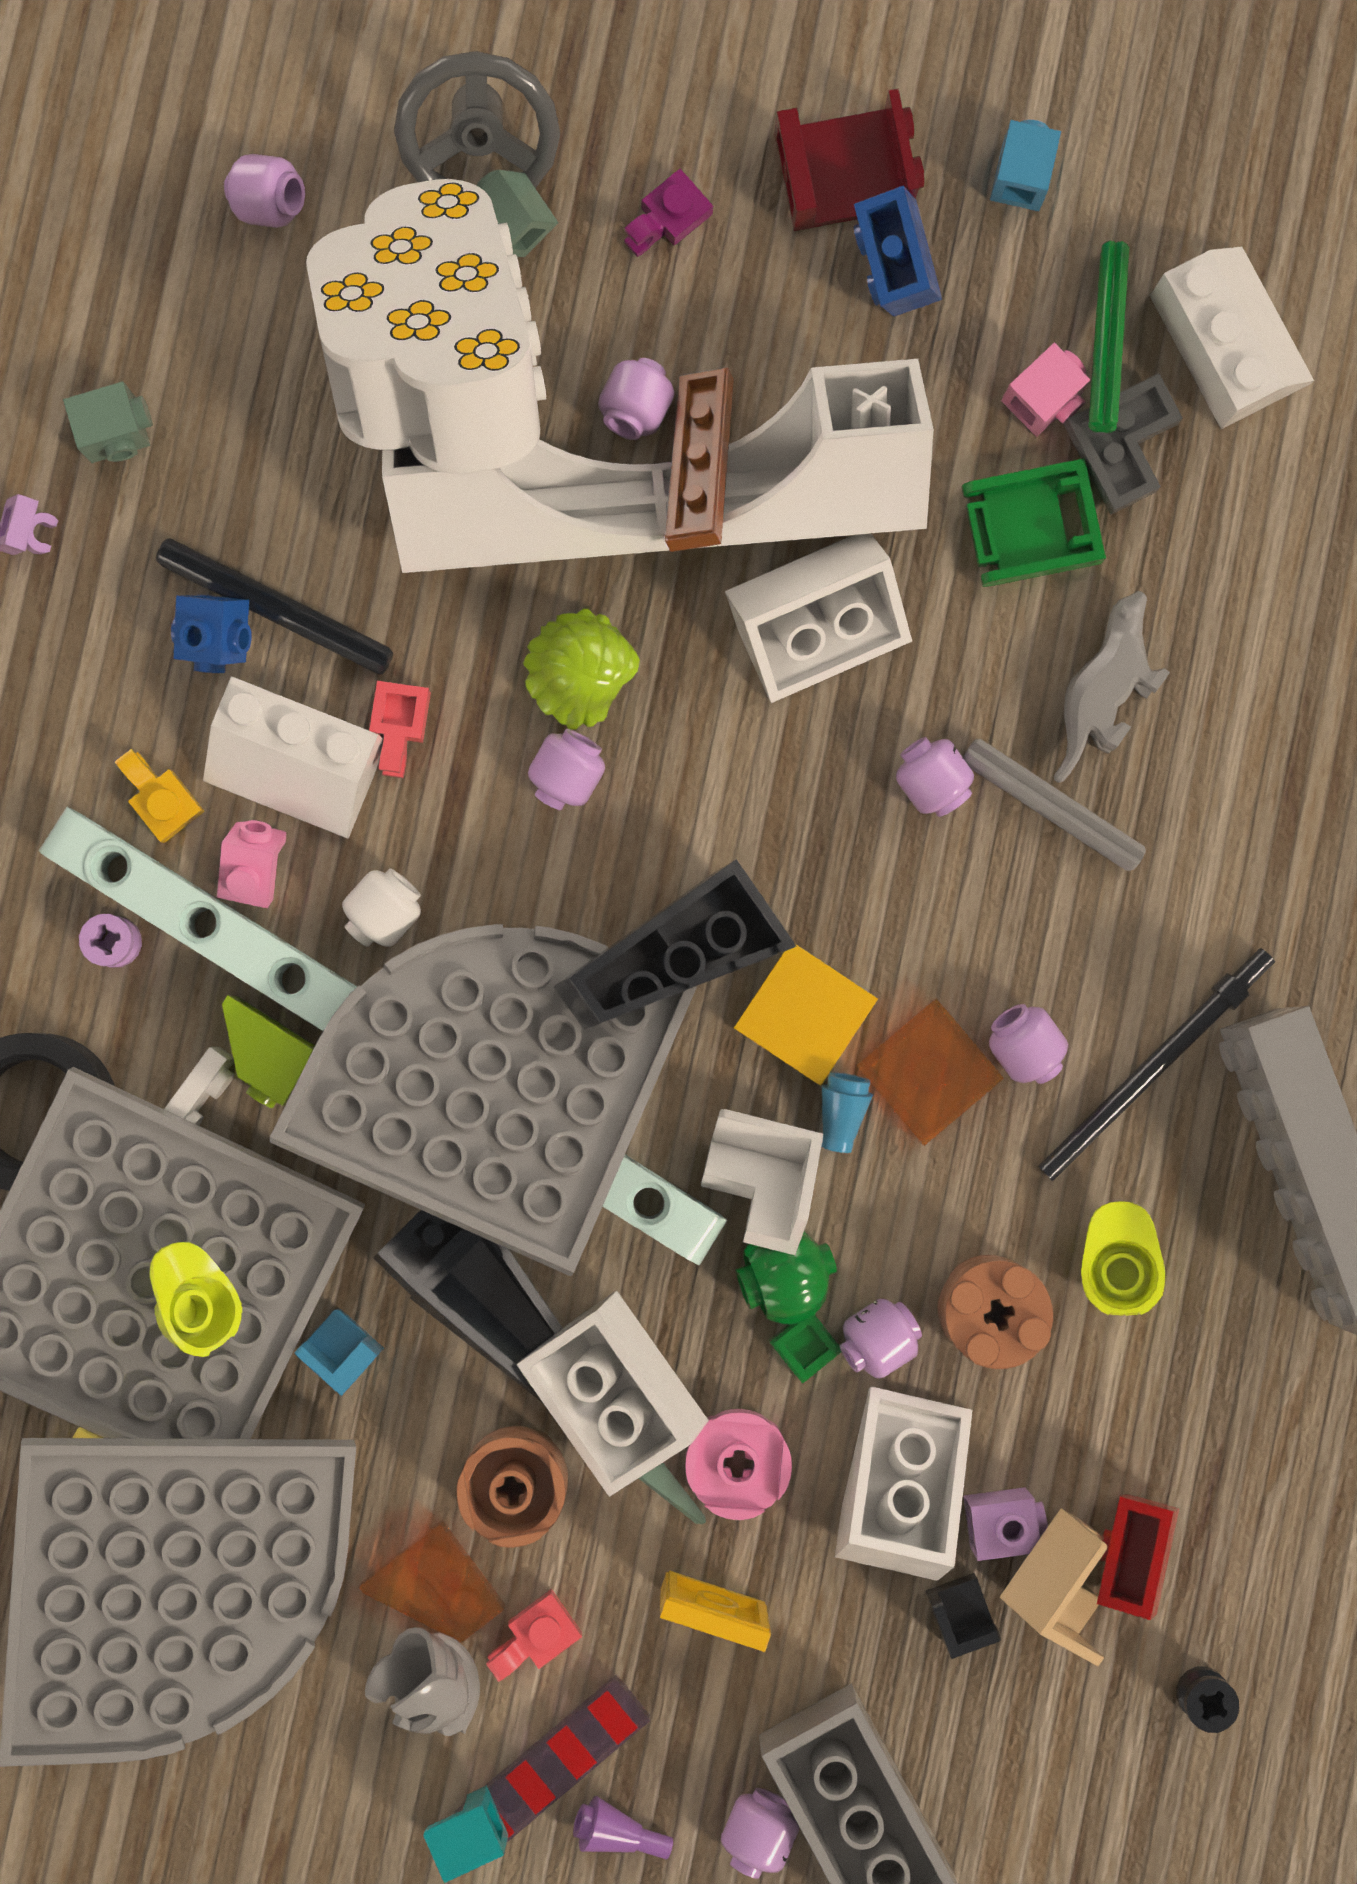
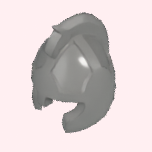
(431, 1683)

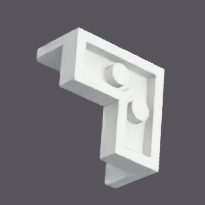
(770, 1166)

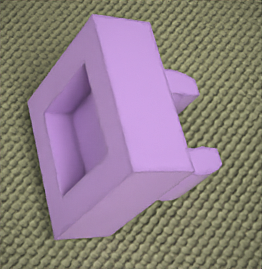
(18, 525)

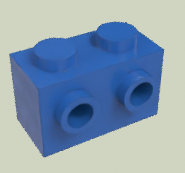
(897, 252)

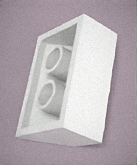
(1229, 334)
(820, 615)
(291, 757)
(613, 1394)

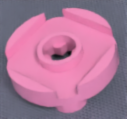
(759, 1486)

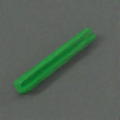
(1109, 337)

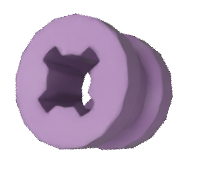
(122, 940)

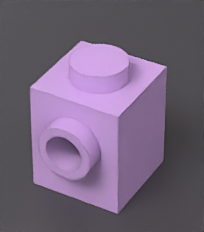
(1003, 1523)

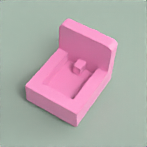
(250, 863)

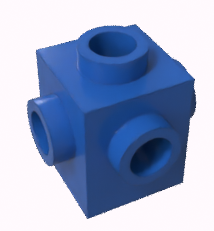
(211, 631)

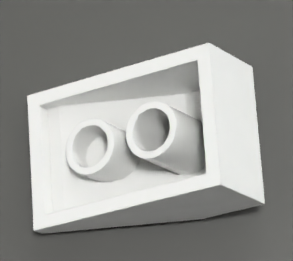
(905, 1485)

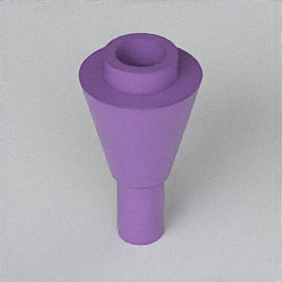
(607, 1829)

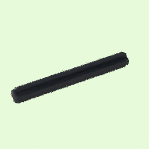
(274, 606)

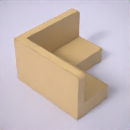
(1051, 1588)

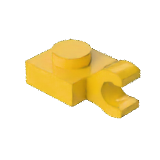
(162, 800)

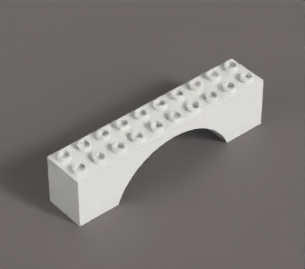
(829, 464)

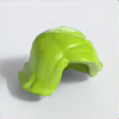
(578, 667)

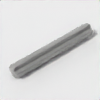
(1054, 805)

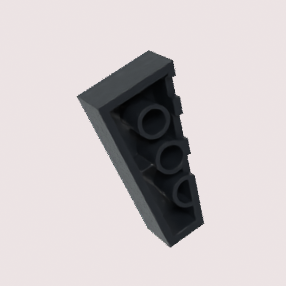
(691, 941)

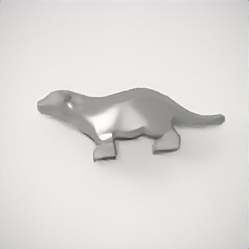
(1107, 684)

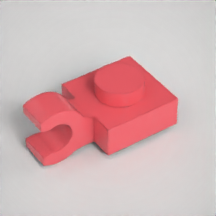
(399, 717)
(539, 1631)

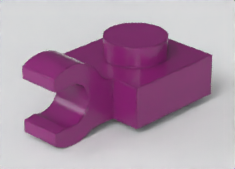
(669, 210)

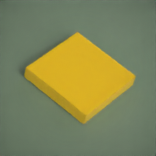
(805, 1013)
(715, 1610)

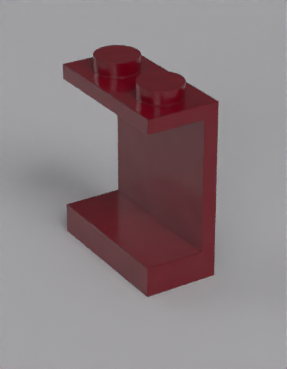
(845, 161)

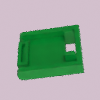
(1023, 524)

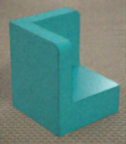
(467, 1837)

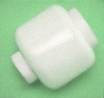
(381, 908)

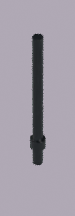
(1227, 993)

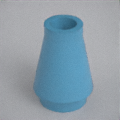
(843, 1110)

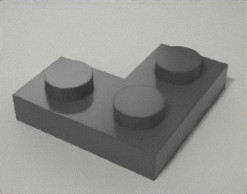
(1115, 457)

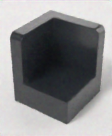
(962, 1616)

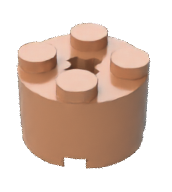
(1022, 1326)
(493, 1509)

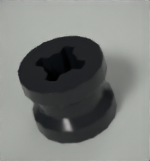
(1197, 1689)

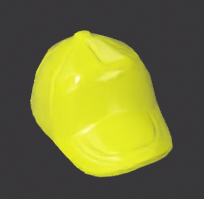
(1122, 1260)
(194, 1299)

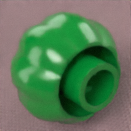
(786, 1284)

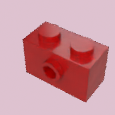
(1137, 1556)

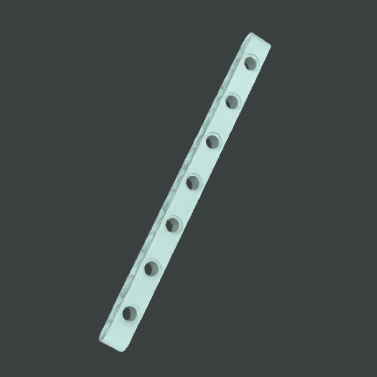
(263, 958)

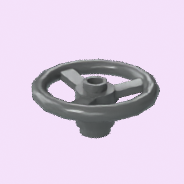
(476, 117)

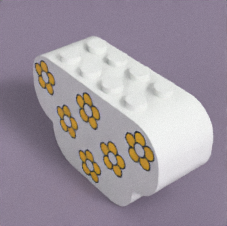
(430, 329)

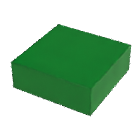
(805, 1347)

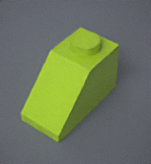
(264, 1052)

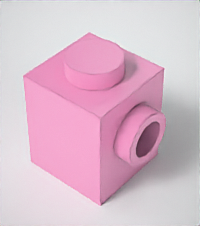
(1047, 389)

